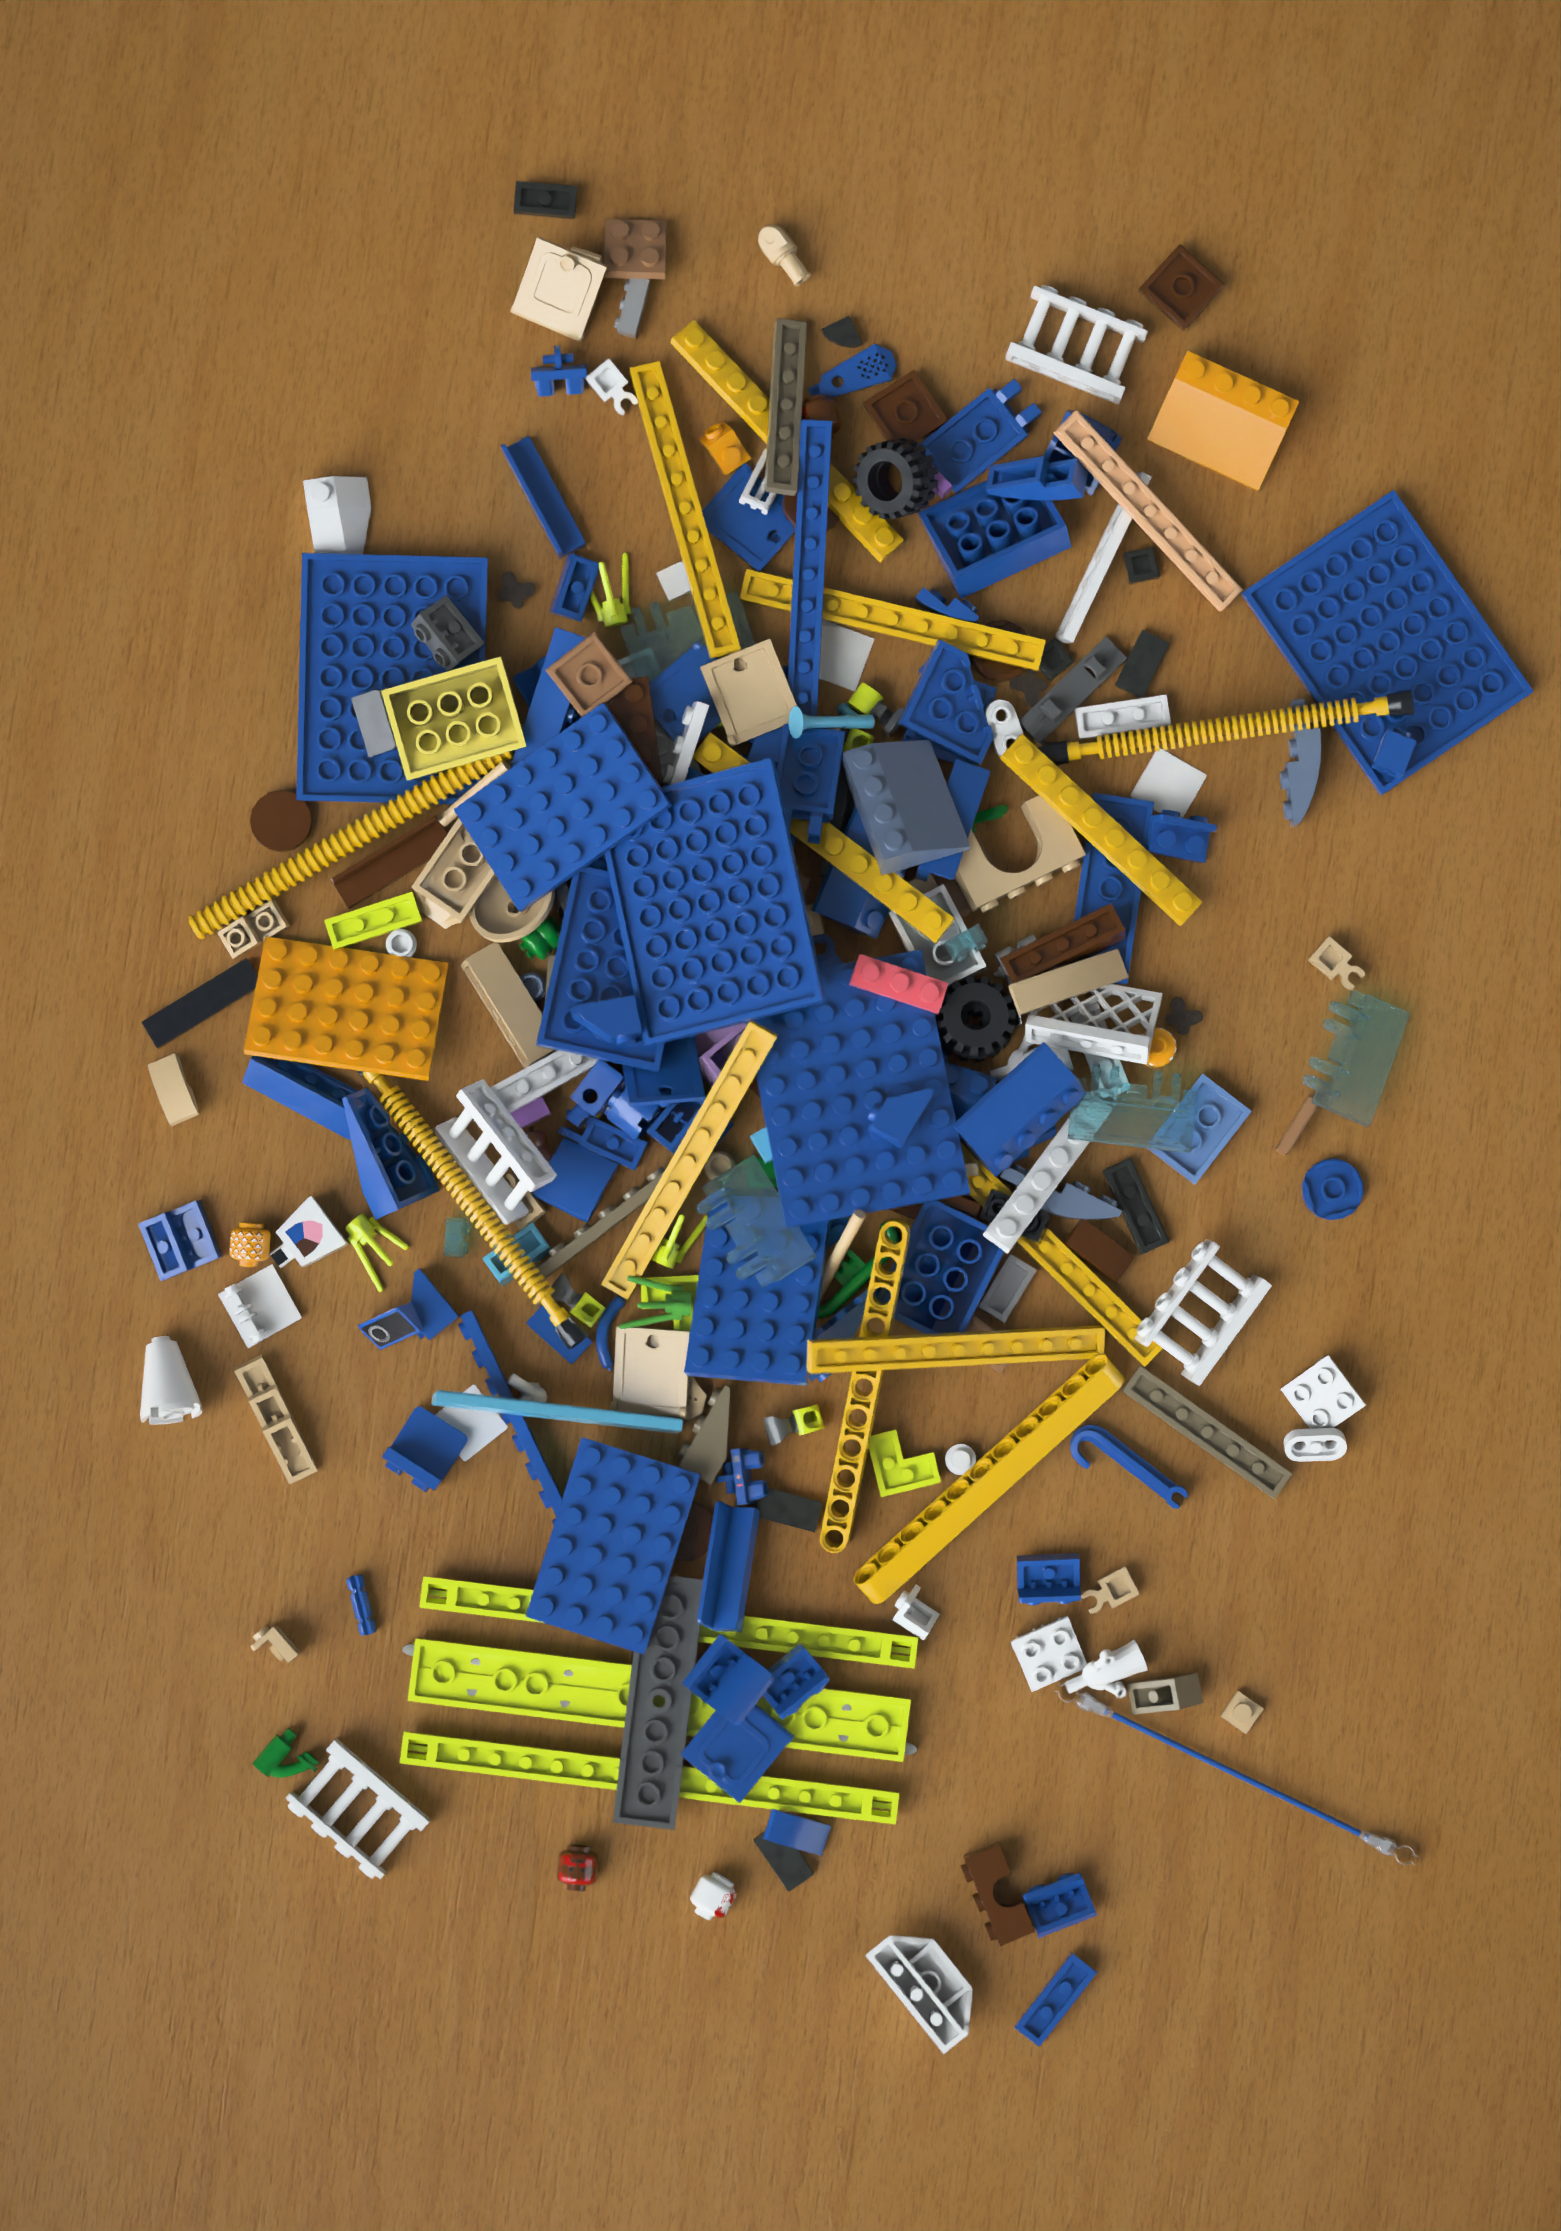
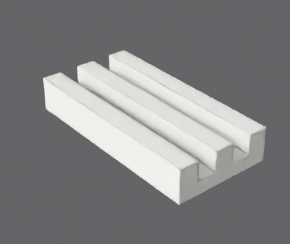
(756, 502)

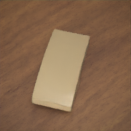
(251, 929)
(172, 1089)

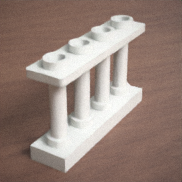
(1052, 363)
(509, 1140)
(1232, 1315)
(363, 1778)

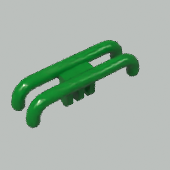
(853, 1276)

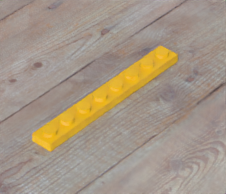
(1101, 829)

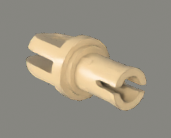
(782, 252)

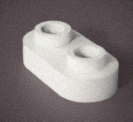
(1003, 729)
(1314, 1444)

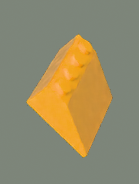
(1222, 420)

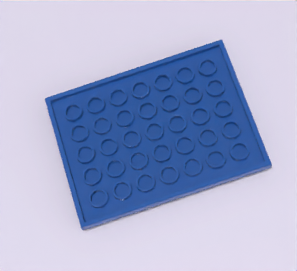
(1383, 616)
(362, 640)
(714, 908)
(823, 1084)

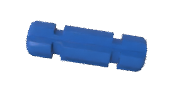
(361, 1605)

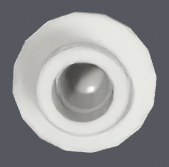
(529, 1391)

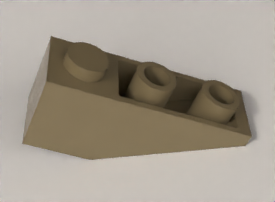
(710, 1444)

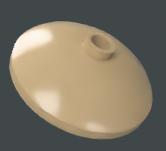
(499, 919)

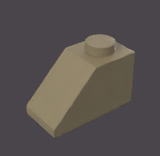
(1165, 1693)

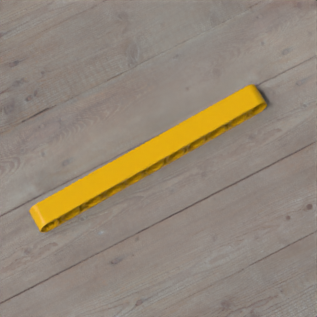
(859, 1400)
(988, 1479)

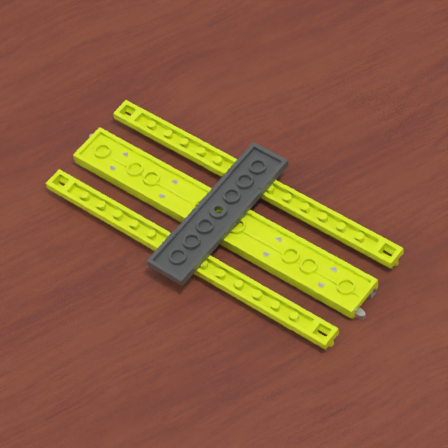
(652, 1707)

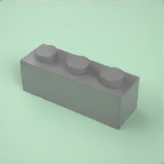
(632, 307)

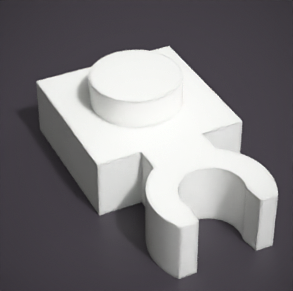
(608, 383)

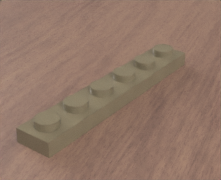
(785, 407)
(609, 1218)
(1207, 1432)

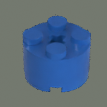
(632, 1119)

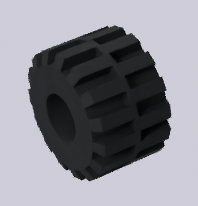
(976, 999)

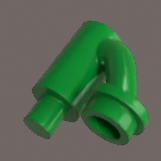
(274, 1753)

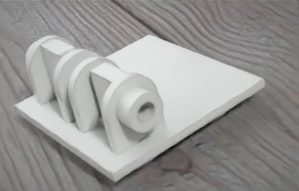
(260, 1306)
(1323, 1395)
(1049, 1653)

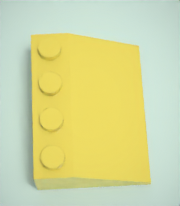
(454, 718)

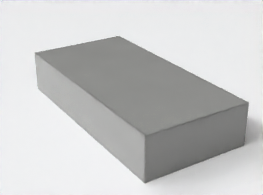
(1007, 1288)

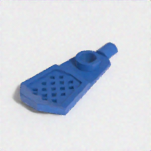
(852, 375)

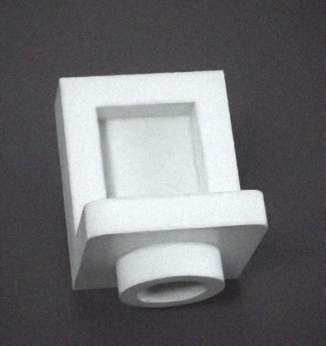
(914, 1614)

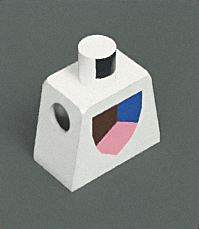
(307, 1236)

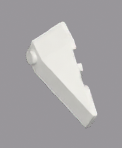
(338, 513)

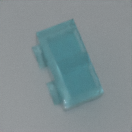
(965, 943)
(455, 1237)

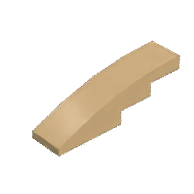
(1068, 981)
(275, 1419)

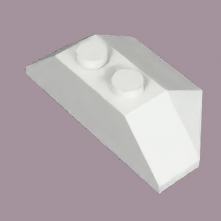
(926, 1985)

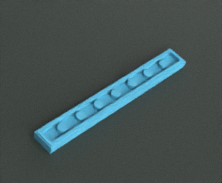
(557, 1411)

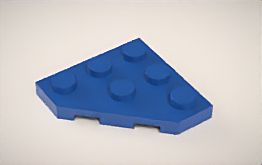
(949, 705)

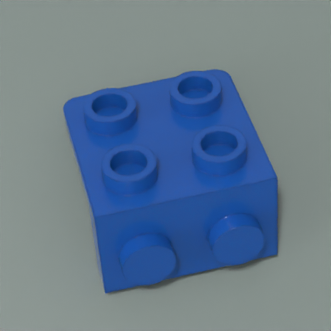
(425, 1449)
(728, 1680)

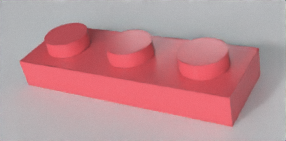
(898, 984)

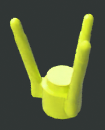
(613, 611)
(363, 1231)
(667, 1251)

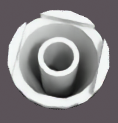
(167, 1385)

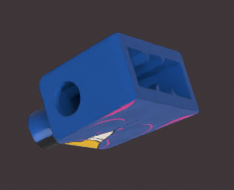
(600, 1079)

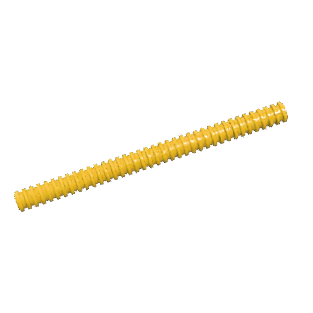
(340, 844)

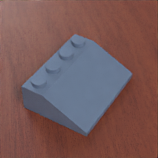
(903, 803)

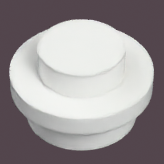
(401, 943)
(960, 1459)

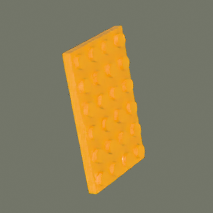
(346, 1008)

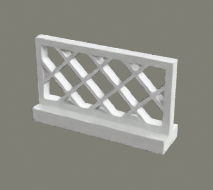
(1089, 1036)

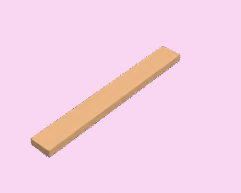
(1147, 510)

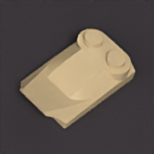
(453, 879)

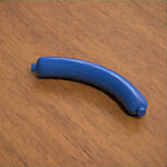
(603, 1331)

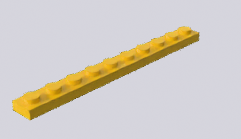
(753, 408)
(684, 510)
(901, 622)
(847, 856)
(689, 1158)
(1071, 1273)
(954, 1349)

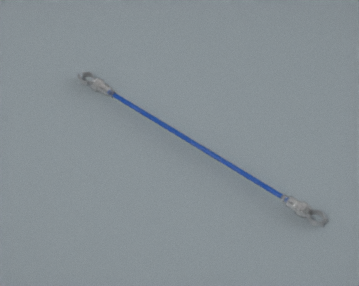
(1382, 1843)

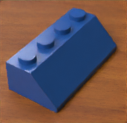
(846, 901)
(1019, 1109)

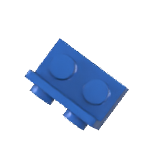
(1179, 837)

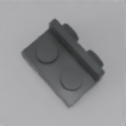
(446, 633)

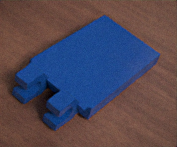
(979, 435)
(810, 776)

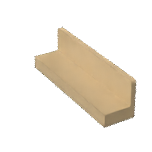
(507, 1001)

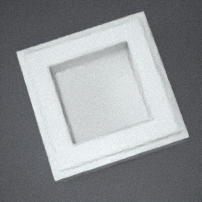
(674, 581)

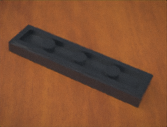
(201, 1003)

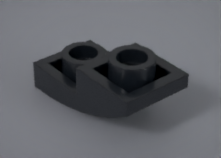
(1036, 1228)

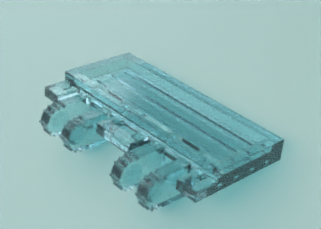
(658, 649)
(1363, 1055)
(1133, 1118)
(758, 1223)

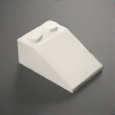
(936, 957)

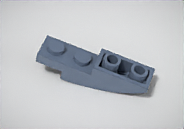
(1302, 775)
(1072, 1202)

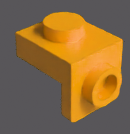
(724, 447)

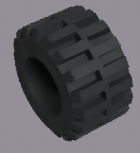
(916, 478)

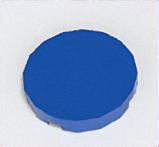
(1332, 1189)

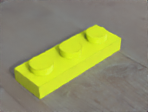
(373, 920)

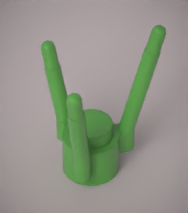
(675, 1304)

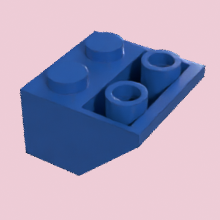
(674, 1123)

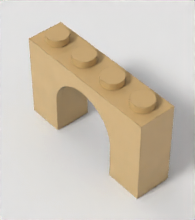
(1056, 850)

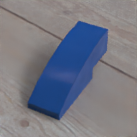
(1038, 479)

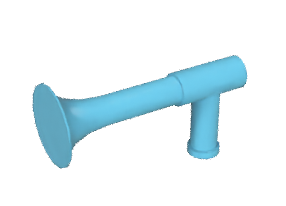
(847, 720)

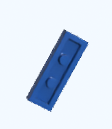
(1055, 1999)

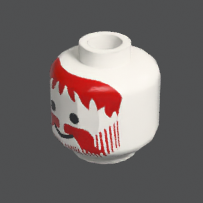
(713, 1896)

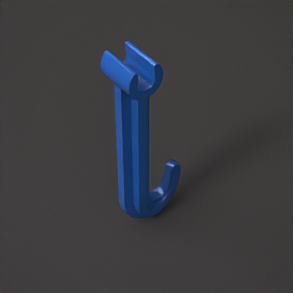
(1126, 1458)

